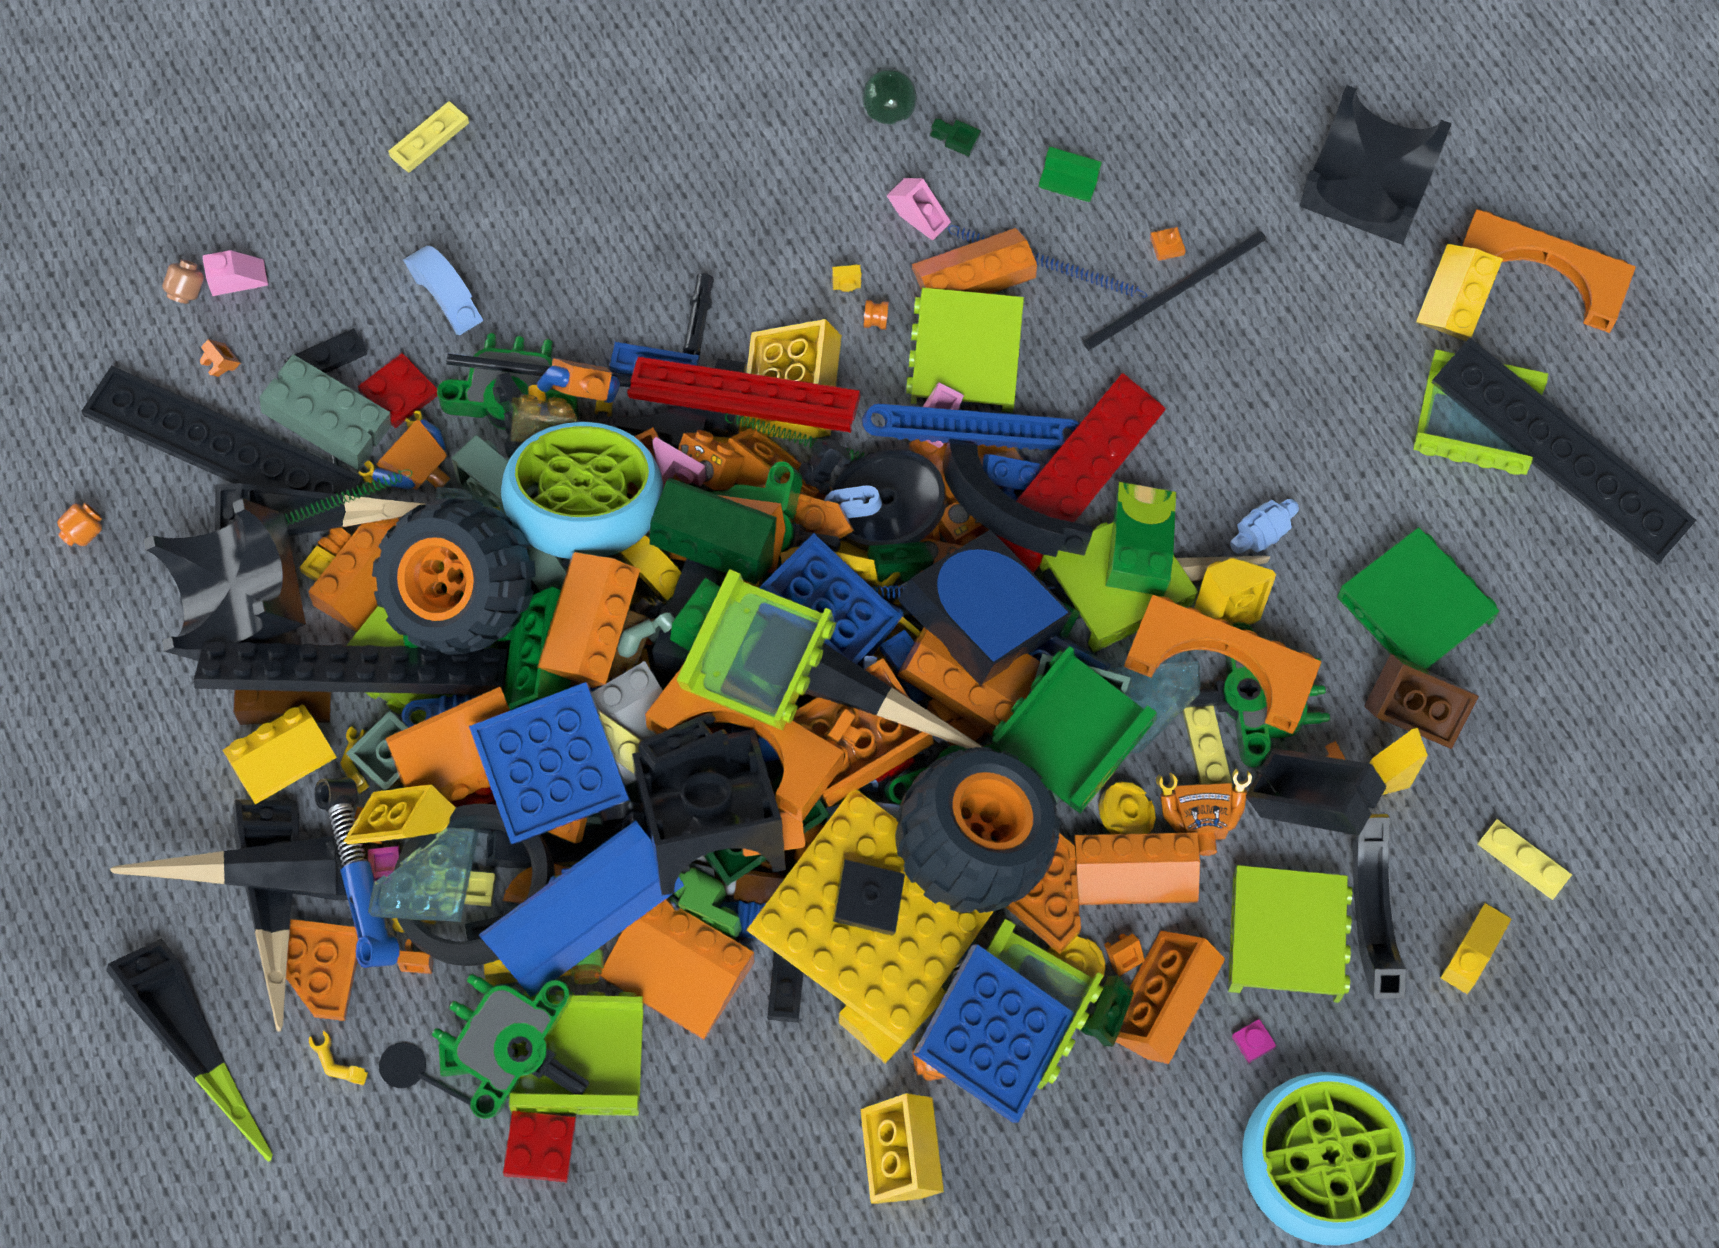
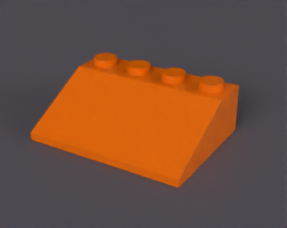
(945, 680)
(879, 747)
(444, 750)
(678, 966)

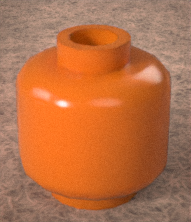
(79, 525)

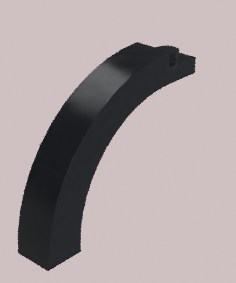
(1002, 513)
(564, 853)
(1375, 929)

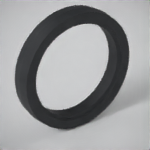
(476, 951)

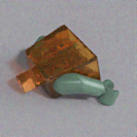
(633, 639)

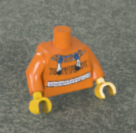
(1204, 809)

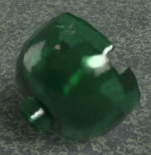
(889, 96)

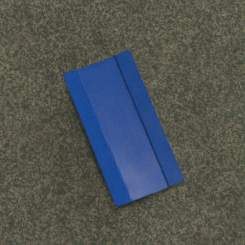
(579, 910)

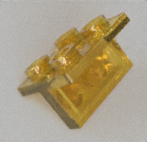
(536, 415)

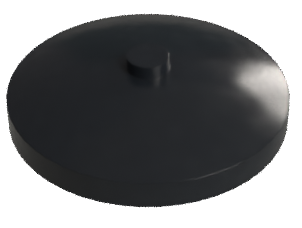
(909, 493)

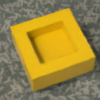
(846, 278)
(316, 563)

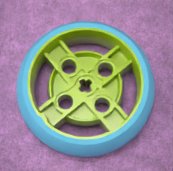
(581, 489)
(1344, 1215)

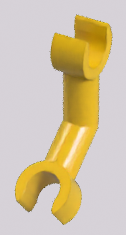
(347, 764)
(352, 1074)

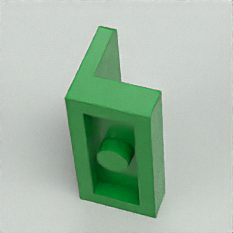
(1070, 174)

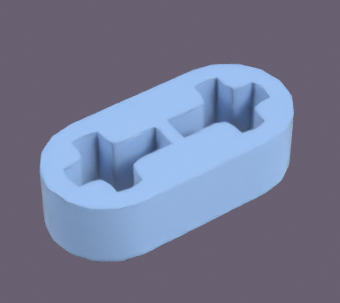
(854, 499)

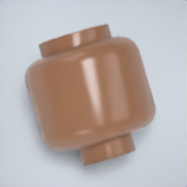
(183, 281)

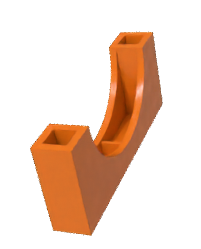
(1596, 276)
(1282, 672)
(805, 757)

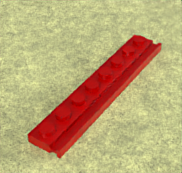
(744, 394)

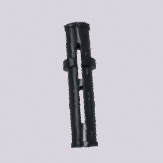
(700, 304)

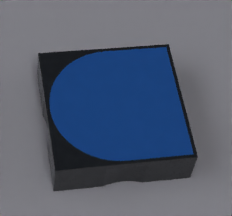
(985, 606)

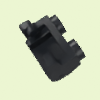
(824, 459)

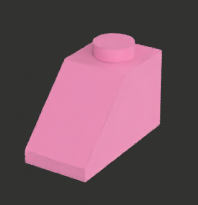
(919, 207)
(233, 272)

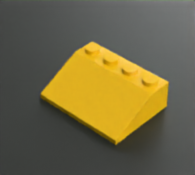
(796, 353)

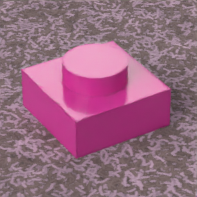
(383, 860)
(1254, 1041)

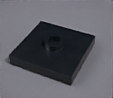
(868, 897)

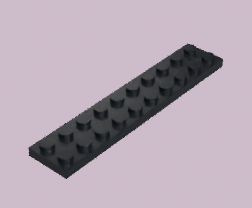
(210, 438)
(1564, 451)
(348, 669)

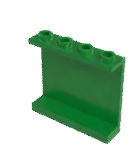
(1417, 601)
(1073, 729)

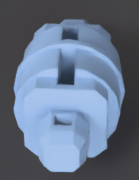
(1264, 526)

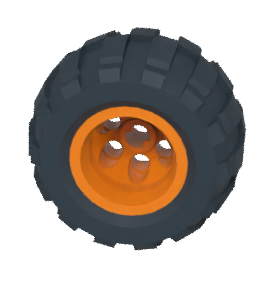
(493, 582)
(955, 855)

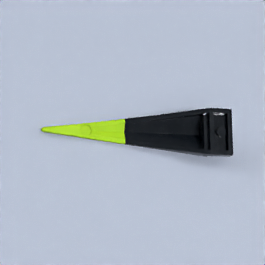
(163, 999)

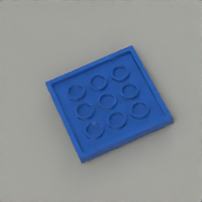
(549, 763)
(994, 1033)

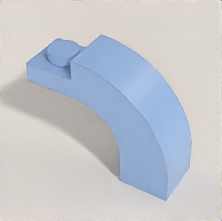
(443, 282)

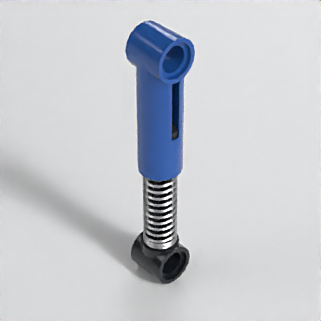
(374, 943)

